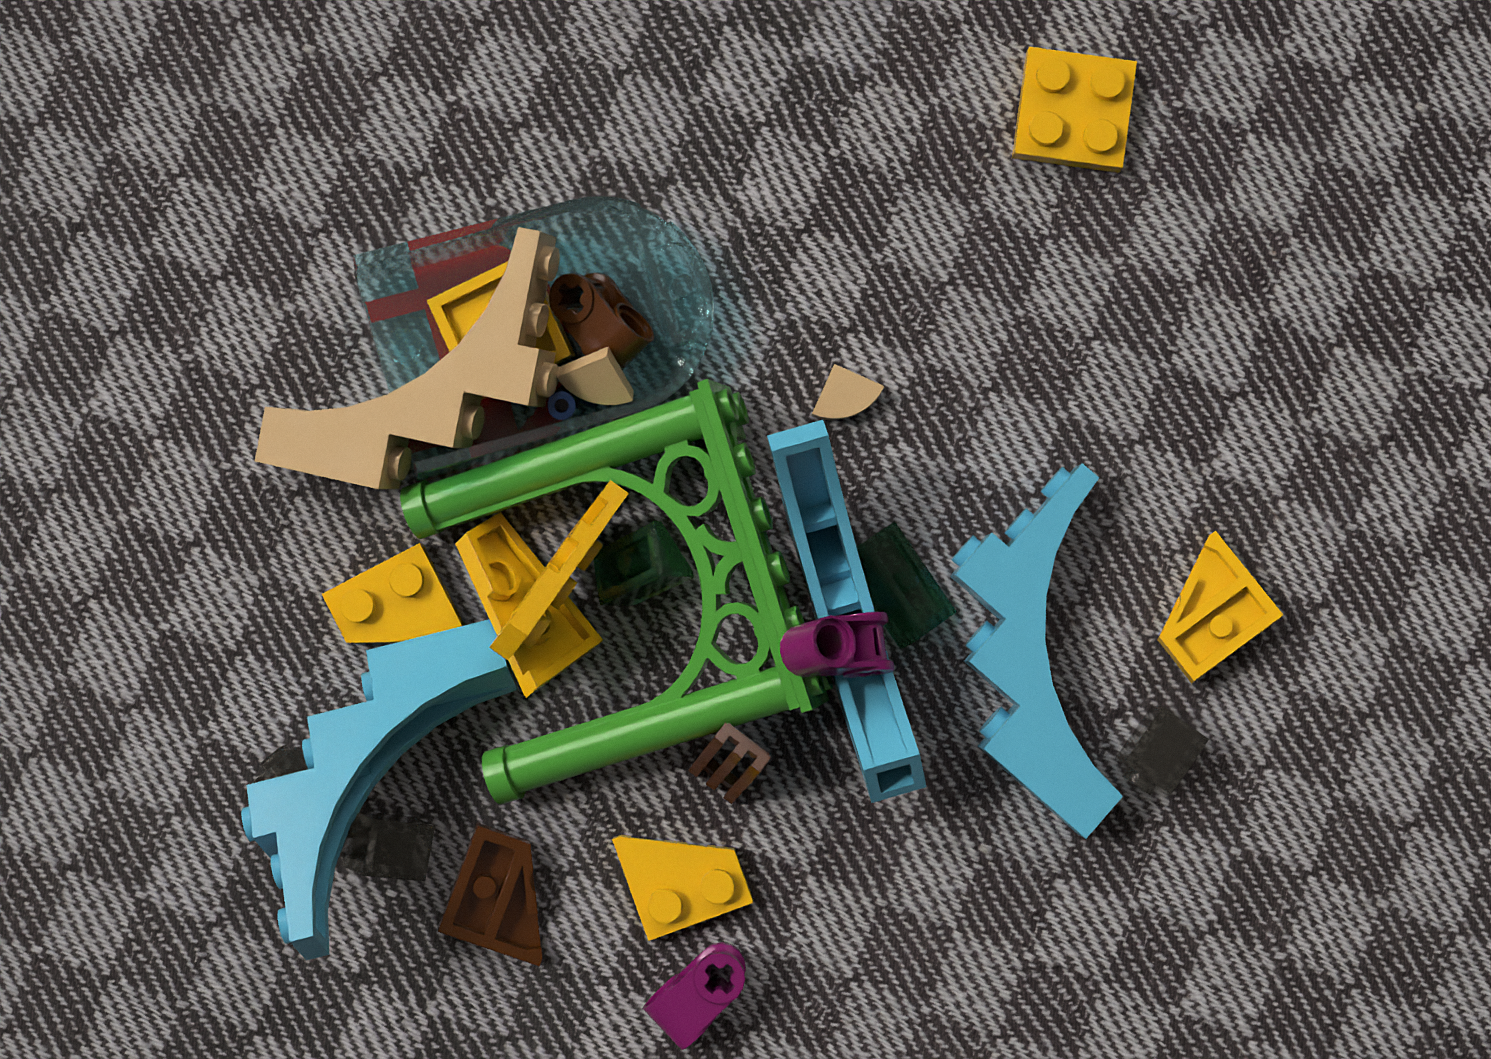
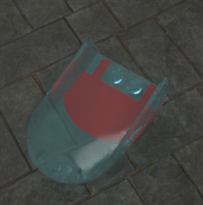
(601, 234)

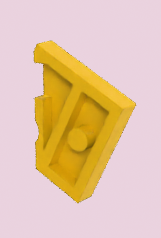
(393, 601)
(1215, 611)
(680, 882)

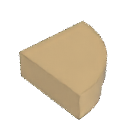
(597, 379)
(845, 395)

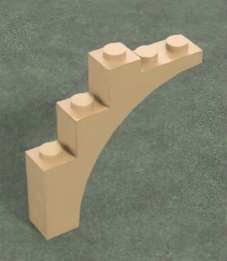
(441, 407)

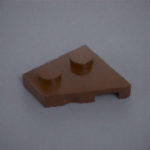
(495, 897)

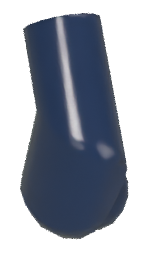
(564, 403)

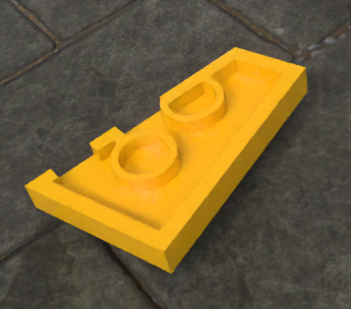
(502, 575)
(554, 582)

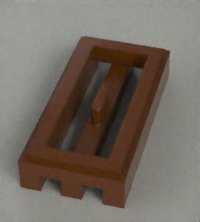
(722, 772)

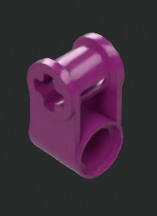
(846, 646)
(691, 999)

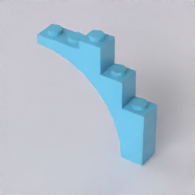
(838, 587)
(1012, 656)
(308, 813)

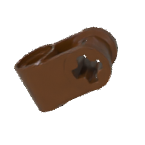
(600, 316)

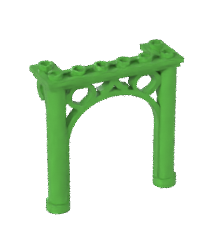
(593, 457)

